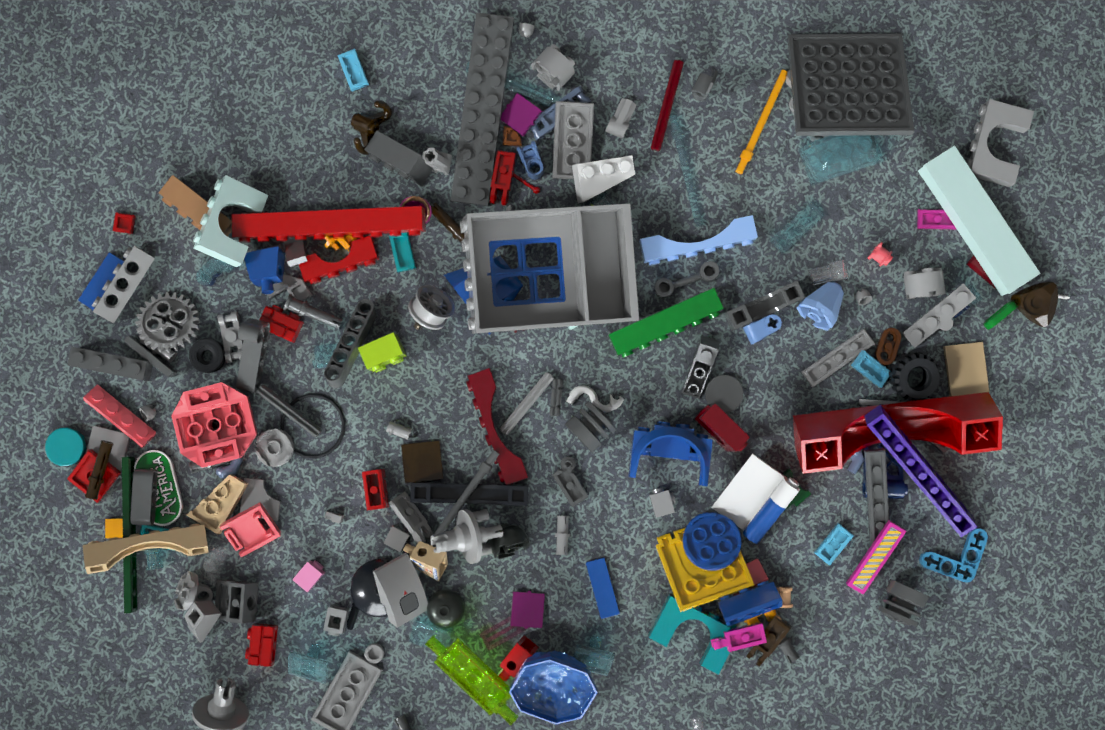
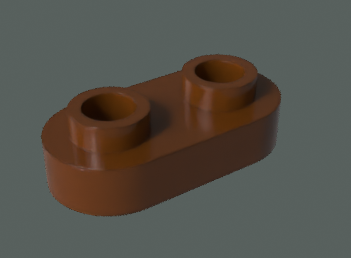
(888, 347)

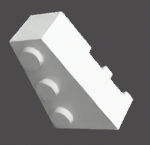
(600, 175)

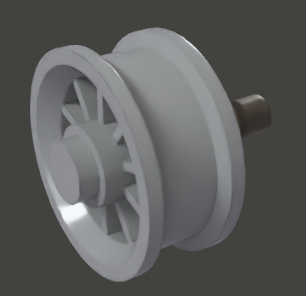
(431, 307)

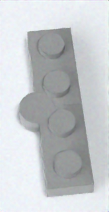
(939, 316)

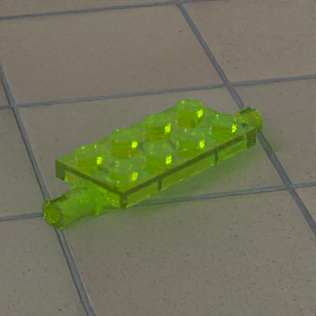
(473, 677)

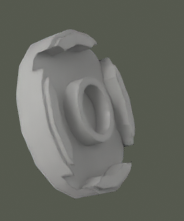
(274, 447)

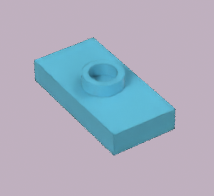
(353, 70)
(871, 369)
(833, 544)

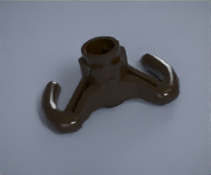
(369, 124)

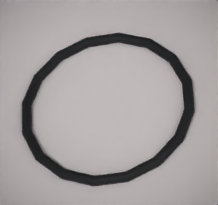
(342, 426)

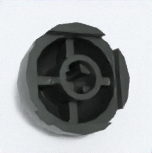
(513, 539)
(445, 608)

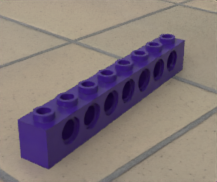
(920, 470)

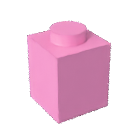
(309, 575)

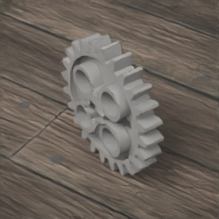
(176, 308)

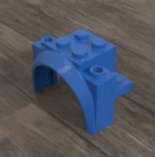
(671, 443)

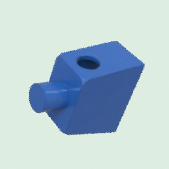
(265, 267)

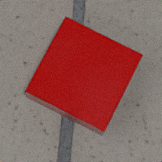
(124, 223)

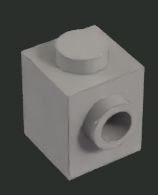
(662, 502)

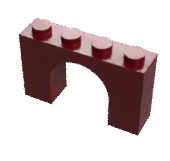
(722, 428)

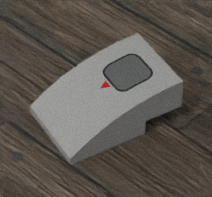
(400, 590)

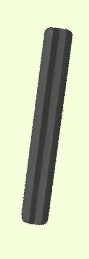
(289, 411)

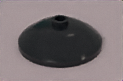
(364, 589)

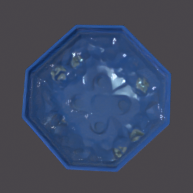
(553, 687)

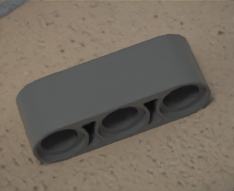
(144, 496)

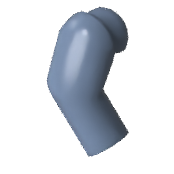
(857, 460)
(233, 468)

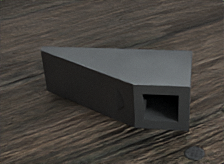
(701, 366)

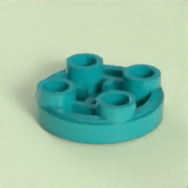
(65, 446)

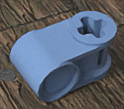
(530, 157)
(759, 329)

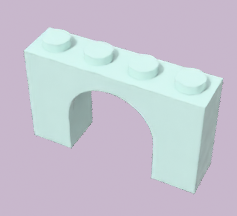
(210, 237)

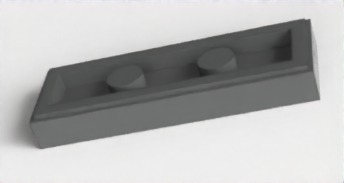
(150, 357)

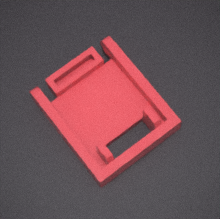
(248, 531)

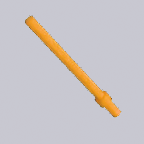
(747, 154)

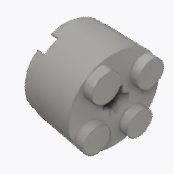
(553, 67)
(924, 283)

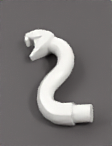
(577, 391)

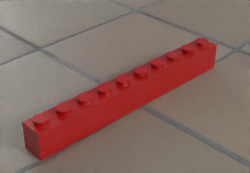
(329, 223)

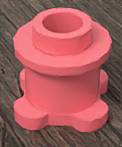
(881, 255)

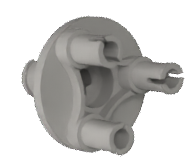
(468, 536)
(221, 709)

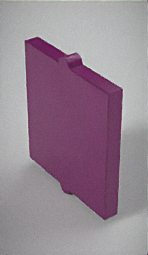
(520, 114)
(527, 609)

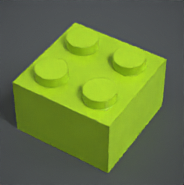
(382, 352)

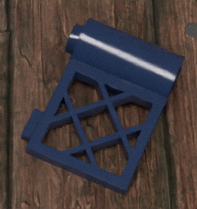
(896, 486)

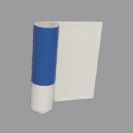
(756, 498)

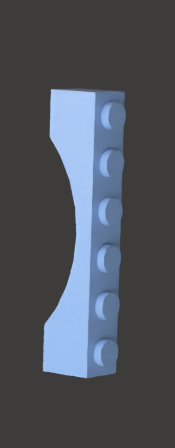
(658, 248)

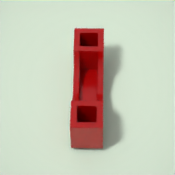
(361, 253)

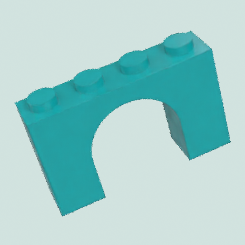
(671, 618)

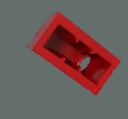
(516, 657)

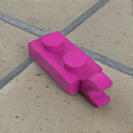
(741, 637)

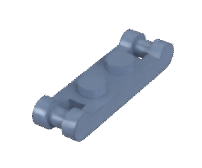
(548, 116)

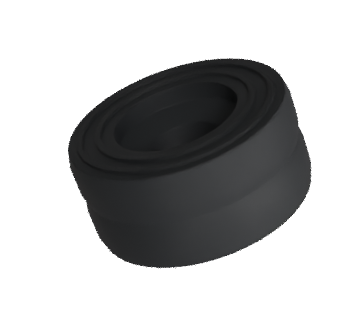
(196, 355)

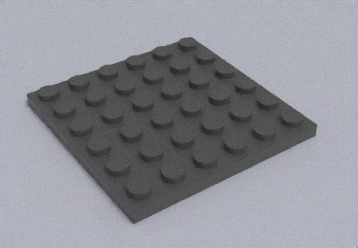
(849, 85)

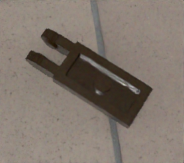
(774, 635)

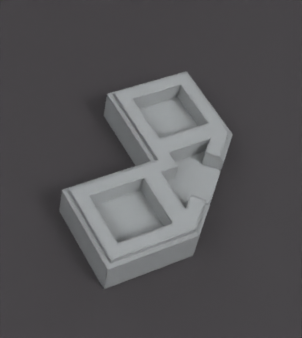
(294, 286)

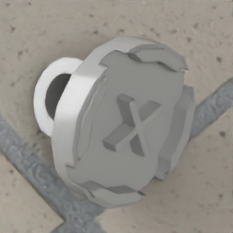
(188, 591)

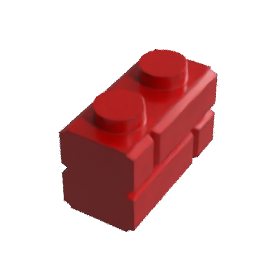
(282, 324)
(375, 489)
(262, 644)

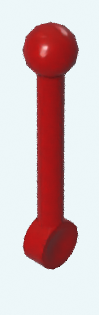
(536, 190)

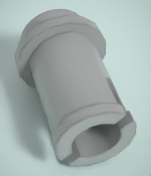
(399, 430)

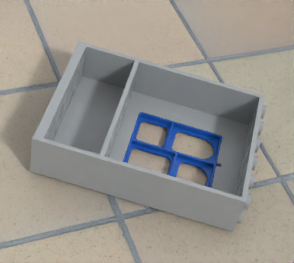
(592, 267)

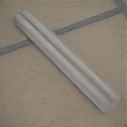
(527, 402)

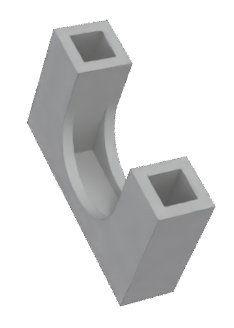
(982, 162)

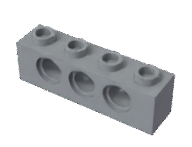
(109, 311)

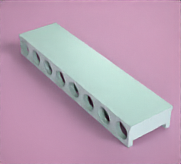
(978, 221)

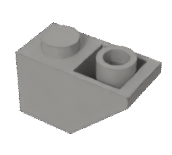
(201, 618)

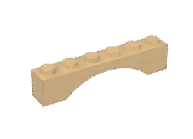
(103, 555)

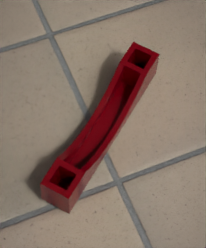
(484, 387)

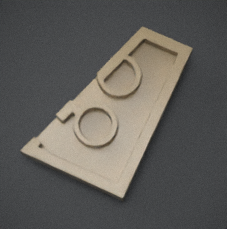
(219, 504)

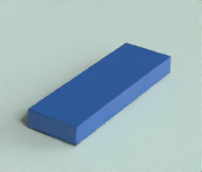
(98, 281)
(602, 588)

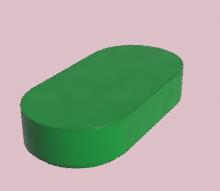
(1000, 315)

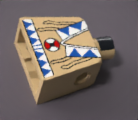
(426, 559)

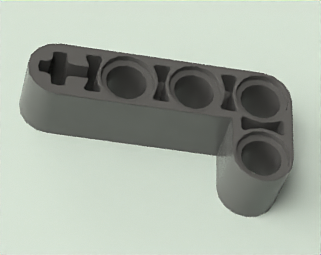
(255, 341)

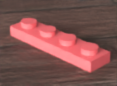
(119, 416)

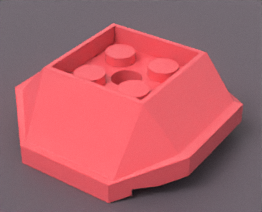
(194, 422)

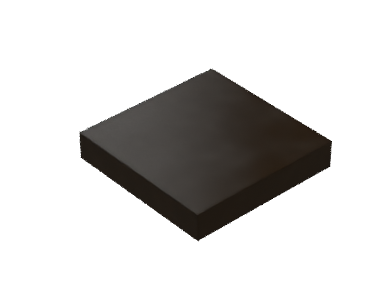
(422, 461)

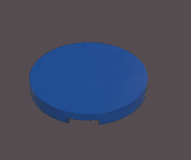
(712, 541)

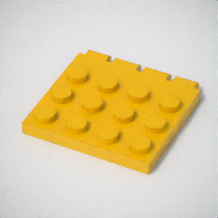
(695, 585)

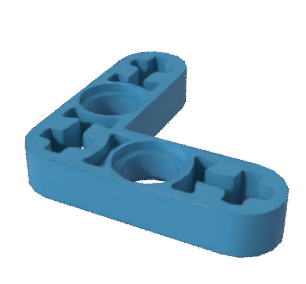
(963, 562)

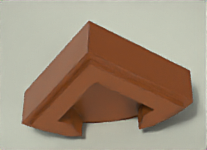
(511, 137)

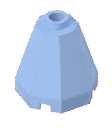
(824, 305)

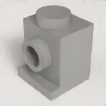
(333, 628)

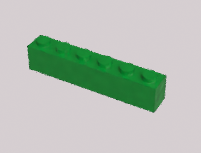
(665, 322)

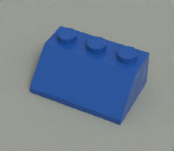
(750, 603)

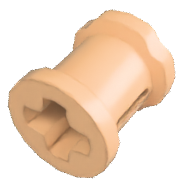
(785, 593)

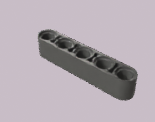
(350, 352)

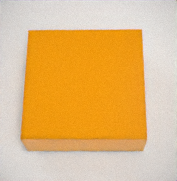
(114, 528)

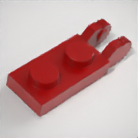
(502, 175)

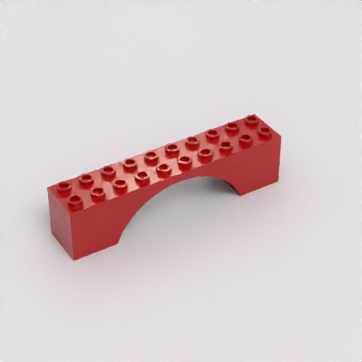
(959, 422)

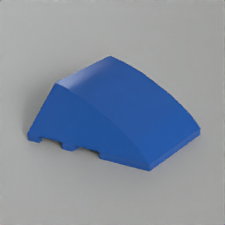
(506, 288)

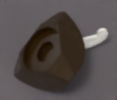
(1038, 302)

